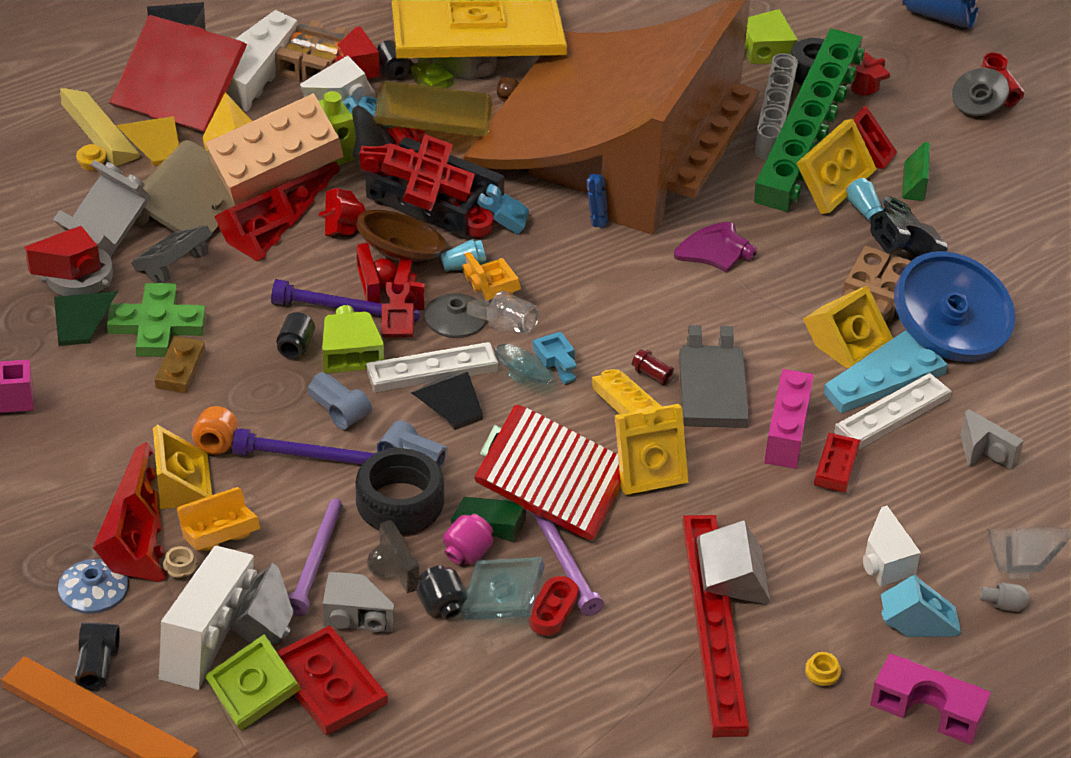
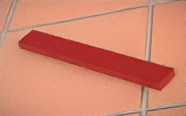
(716, 641)

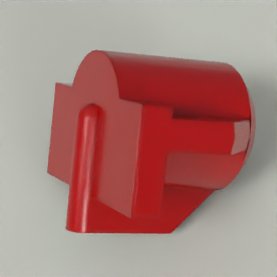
(869, 75)
(341, 212)

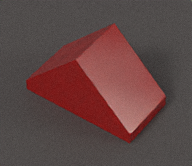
(875, 139)

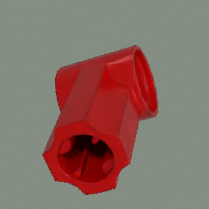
(999, 63)

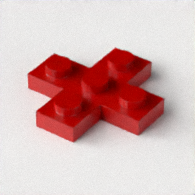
(427, 172)

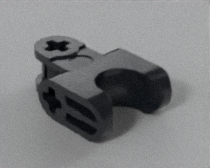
(900, 230)

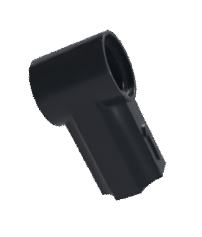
(96, 647)

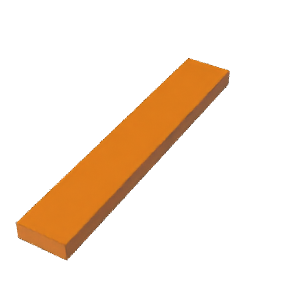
(92, 713)

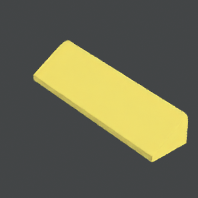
(98, 126)

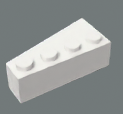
(258, 59)
(202, 616)

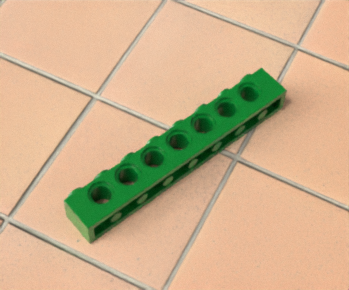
(809, 118)

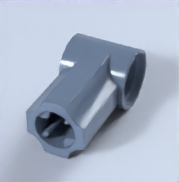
(343, 405)
(405, 436)

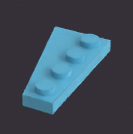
(883, 373)

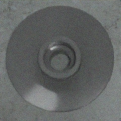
(980, 83)
(448, 316)

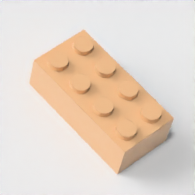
(274, 149)

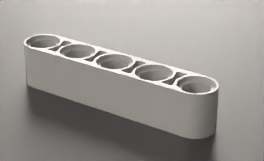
(775, 103)

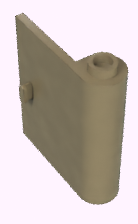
(185, 191)

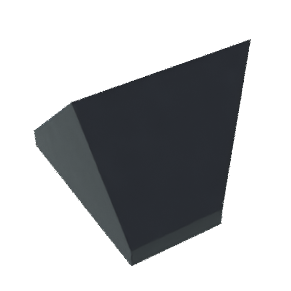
(452, 399)

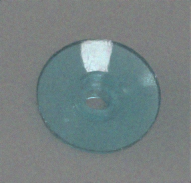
(523, 365)

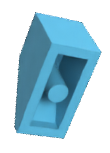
(919, 610)

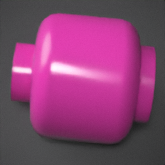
(468, 539)

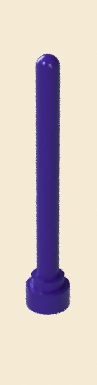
(285, 293)
(248, 442)

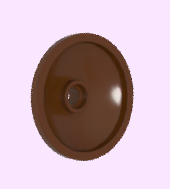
(400, 236)

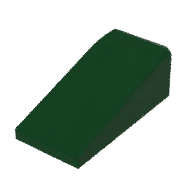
(502, 515)

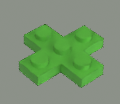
(156, 319)

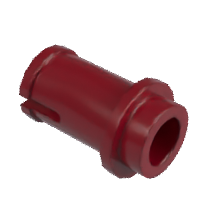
(648, 364)

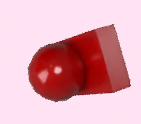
(373, 274)

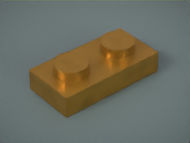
(180, 364)

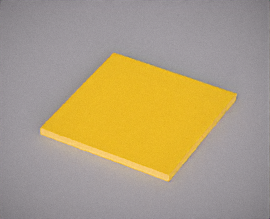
(477, 28)

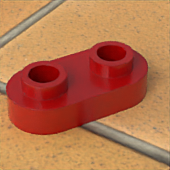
(479, 219)
(549, 610)

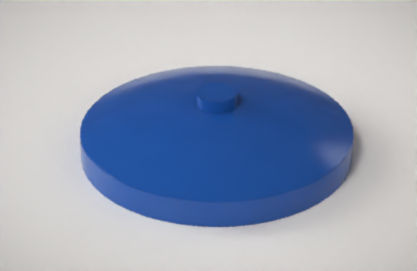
(954, 306)

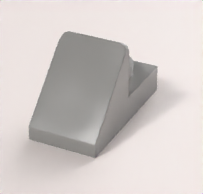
(984, 437)

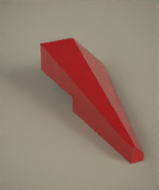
(262, 220)
(130, 528)

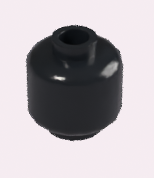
(441, 592)

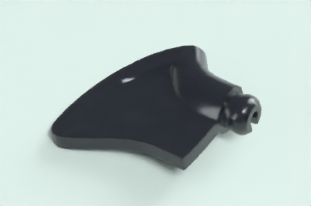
(368, 131)

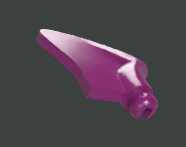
(716, 246)

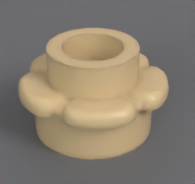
(180, 562)

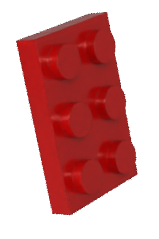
(332, 680)

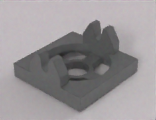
(171, 248)

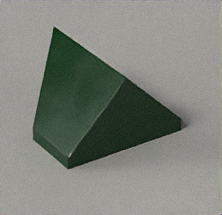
(79, 316)

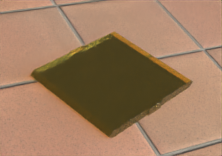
(433, 108)

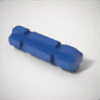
(597, 200)

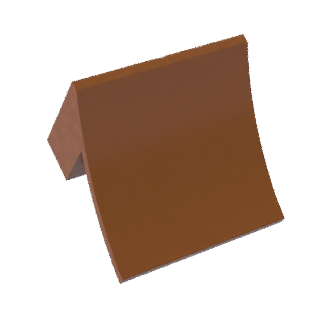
(630, 105)

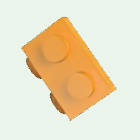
(490, 277)
(217, 519)

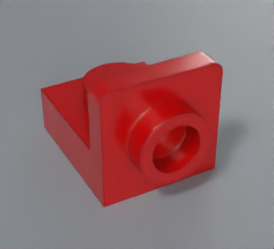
(405, 274)

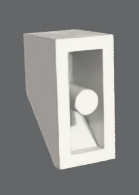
(340, 77)
(890, 550)

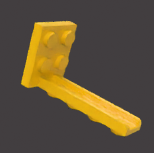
(646, 433)

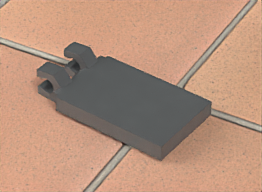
(713, 381)

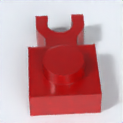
(398, 315)

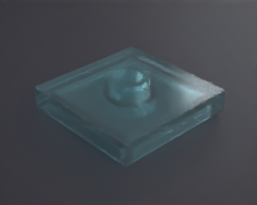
(503, 588)

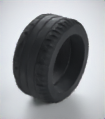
(406, 467)

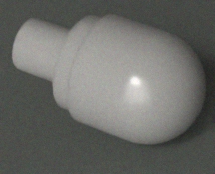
(1006, 596)

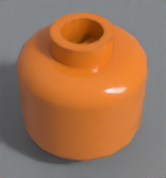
(215, 430)

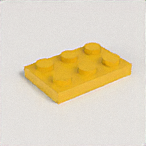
(835, 165)

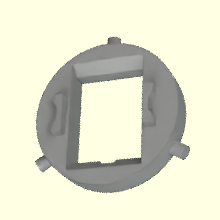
(93, 284)

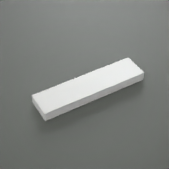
(431, 366)
(894, 410)

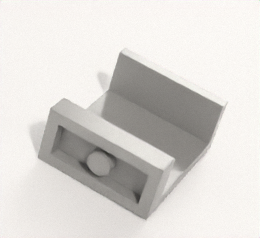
(108, 207)

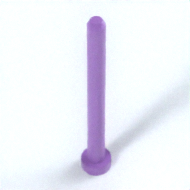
(298, 599)
(589, 601)

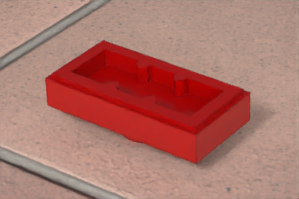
(837, 462)

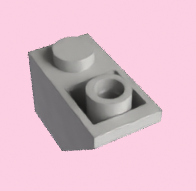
(356, 604)

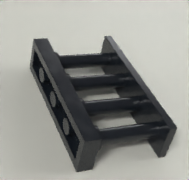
(443, 214)

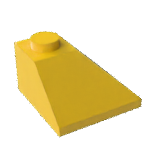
(849, 327)

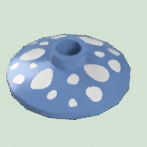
(91, 587)

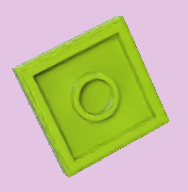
(252, 682)

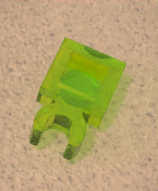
(430, 75)

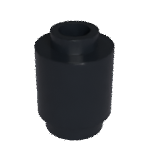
(392, 67)
(295, 335)

